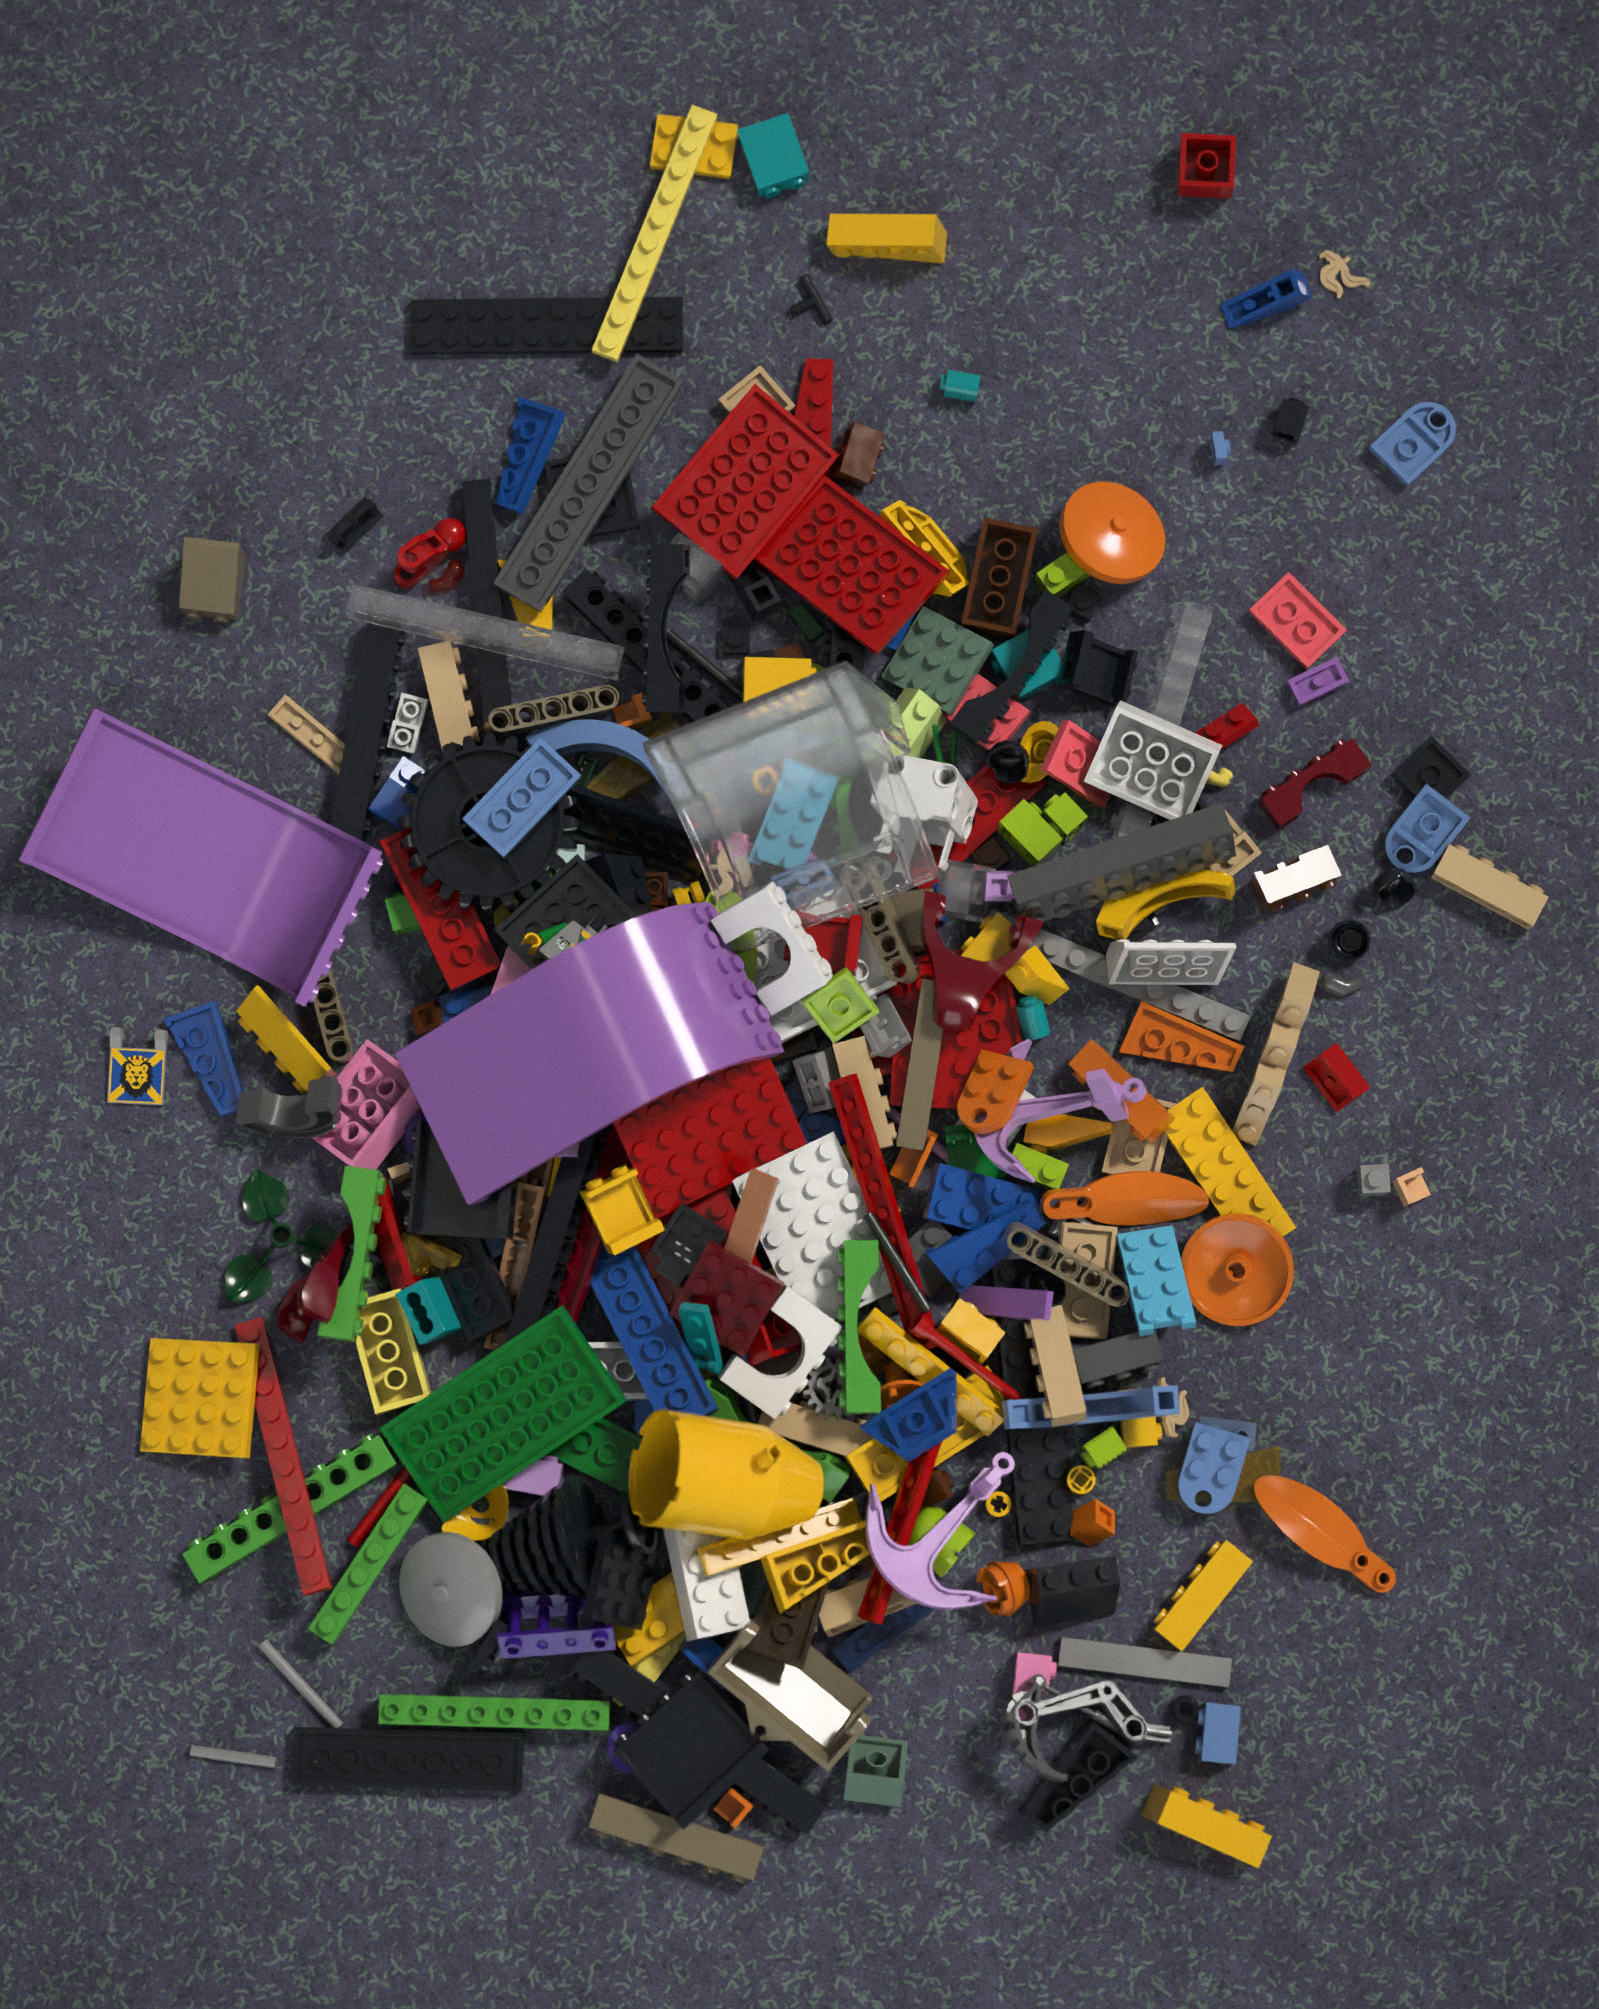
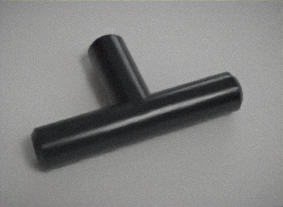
(813, 300)

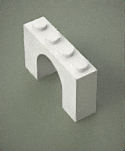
(770, 910)
(773, 1392)

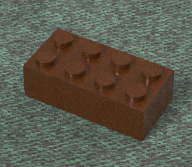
(999, 578)

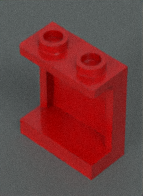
(836, 942)

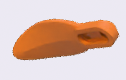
(1128, 1199)
(1321, 1529)

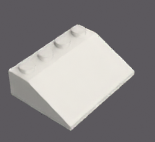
(1152, 762)
(1167, 962)

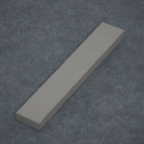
(1145, 1662)

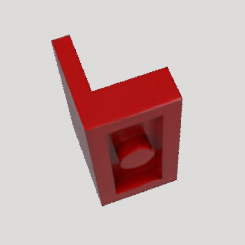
(1336, 1077)

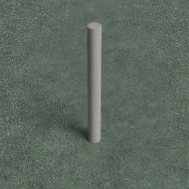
(300, 1684)

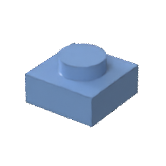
(1220, 448)

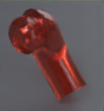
(450, 578)

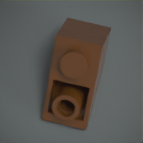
(938, 1488)

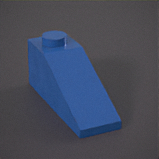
(1267, 299)

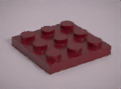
(735, 1292)

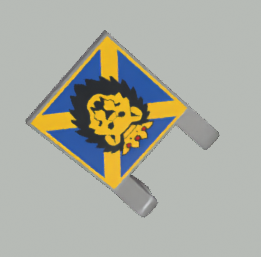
(137, 1073)

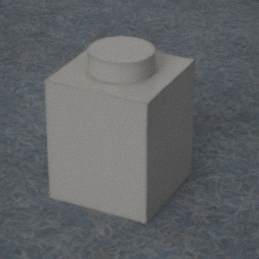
(1373, 1180)

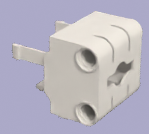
(941, 801)

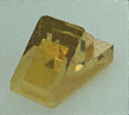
(424, 1252)

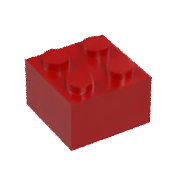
(1206, 165)

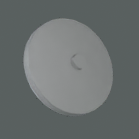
(450, 1589)

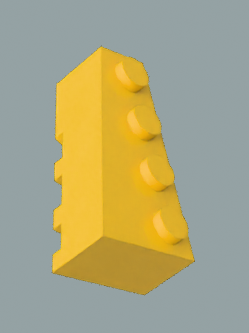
(888, 236)
(813, 1563)
(1206, 1825)

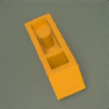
(1063, 1131)

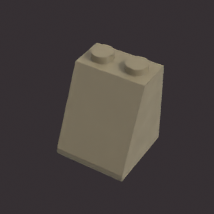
(211, 579)
(909, 911)

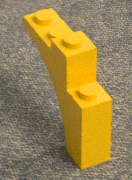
(1123, 914)

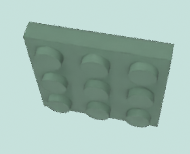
(938, 659)

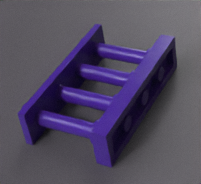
(546, 1640)

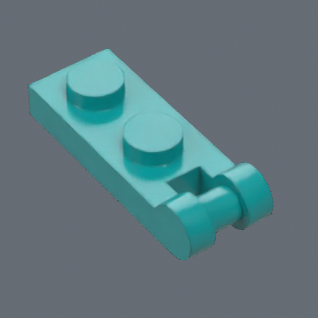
(701, 1336)

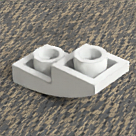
(408, 723)

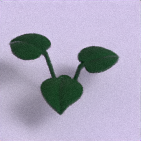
(262, 1199)

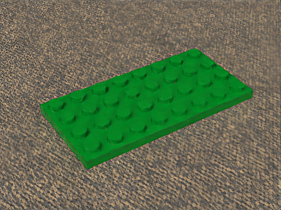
(503, 1413)

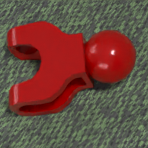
(428, 550)

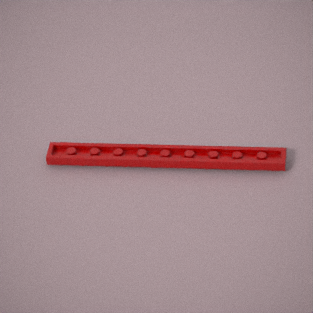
(877, 1191)
(286, 1464)

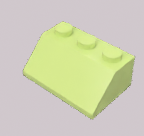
(919, 716)

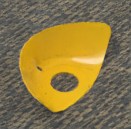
(464, 1525)

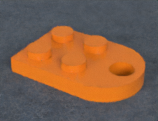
(993, 1090)

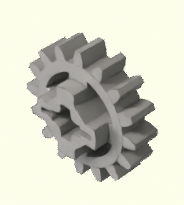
(822, 1388)

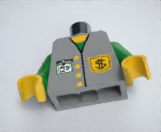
(561, 937)

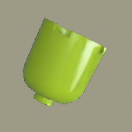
(925, 1522)

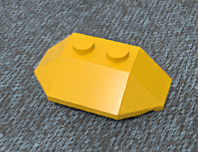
(929, 537)

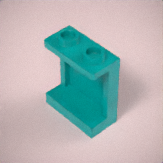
(773, 156)

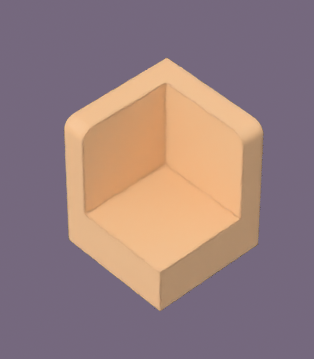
(1411, 1187)

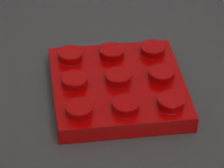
(955, 1065)

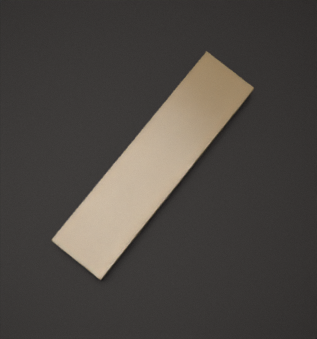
(308, 732)

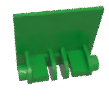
(966, 1153)

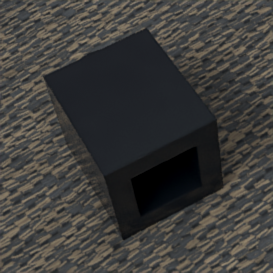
(1290, 420)

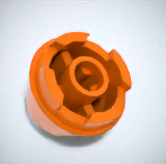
(1007, 1583)

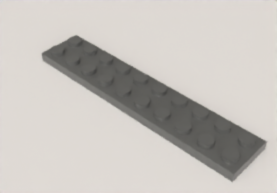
(588, 483)

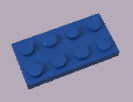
(969, 1198)

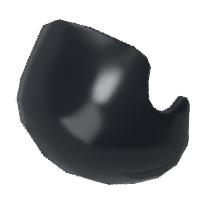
(1008, 761)
(1401, 887)
(1349, 940)
(1043, 1280)

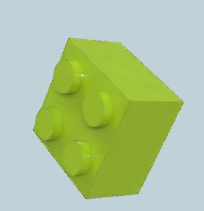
(1030, 833)

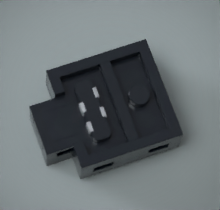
(684, 1242)

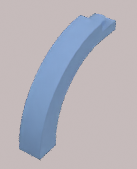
(596, 736)
(1100, 1407)

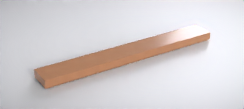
(750, 1220)

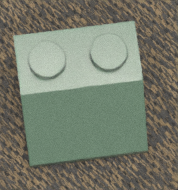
(876, 1771)

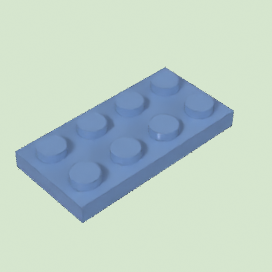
(522, 797)

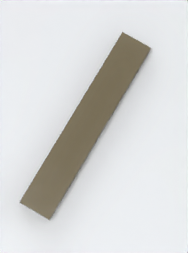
(921, 1074)

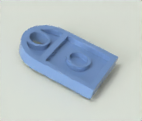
(1414, 442)
(1425, 829)
(1211, 1465)

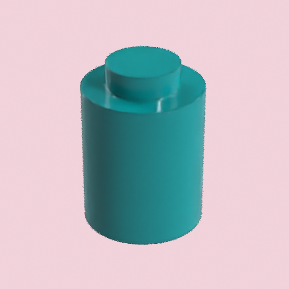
(960, 385)
(1032, 1018)

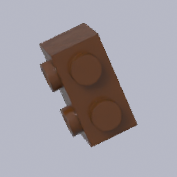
(858, 455)

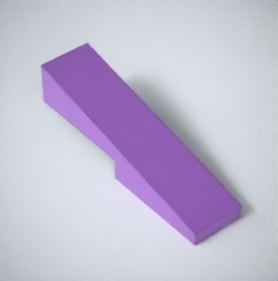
(1009, 1302)

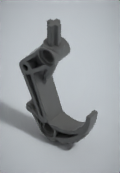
(1110, 1711)

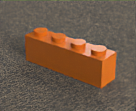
(1146, 1116)

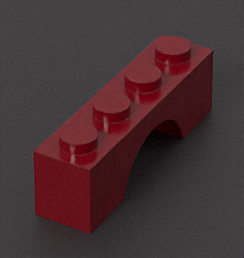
(1342, 764)

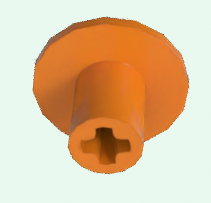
(897, 1385)

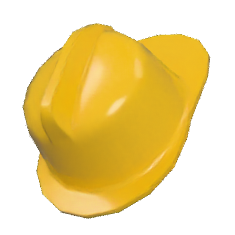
(1037, 743)

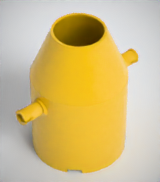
(720, 1477)

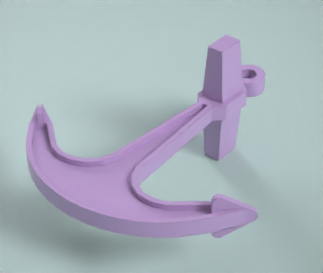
(1103, 1095)
(911, 1567)

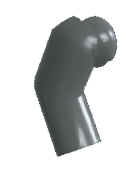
(1338, 986)

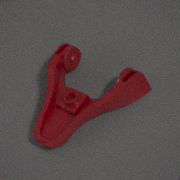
(963, 981)
(315, 1293)

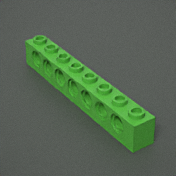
(198, 1550)
(494, 1712)

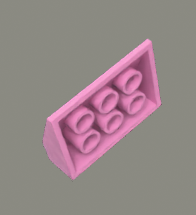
(372, 1108)

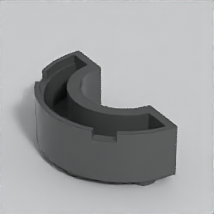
(292, 1115)

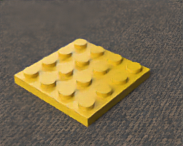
(199, 1398)

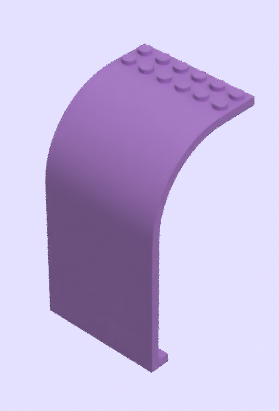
(202, 855)
(585, 1044)

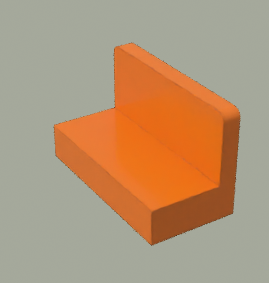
(912, 1161)

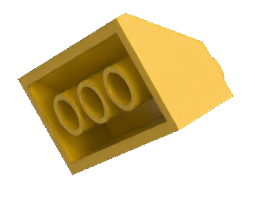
(282, 1039)

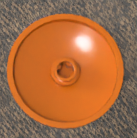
(1112, 532)
(1237, 1269)

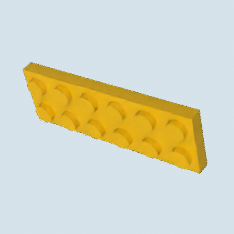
(1221, 1162)
(883, 1467)

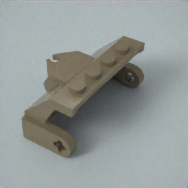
(810, 1707)

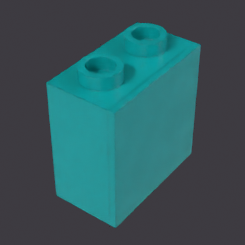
(1008, 657)
(429, 1310)

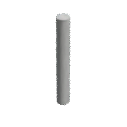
(233, 1756)

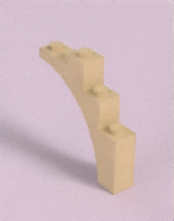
(1276, 1053)

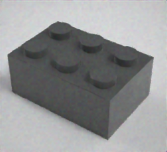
(1117, 1358)

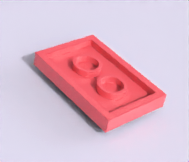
(1297, 621)
(1002, 729)
(1071, 759)

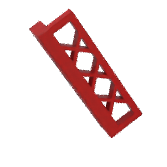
(390, 1243)

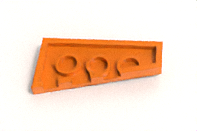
(1176, 1040)

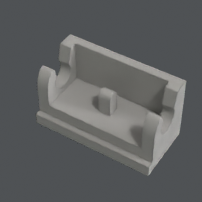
(885, 1030)
(814, 1073)

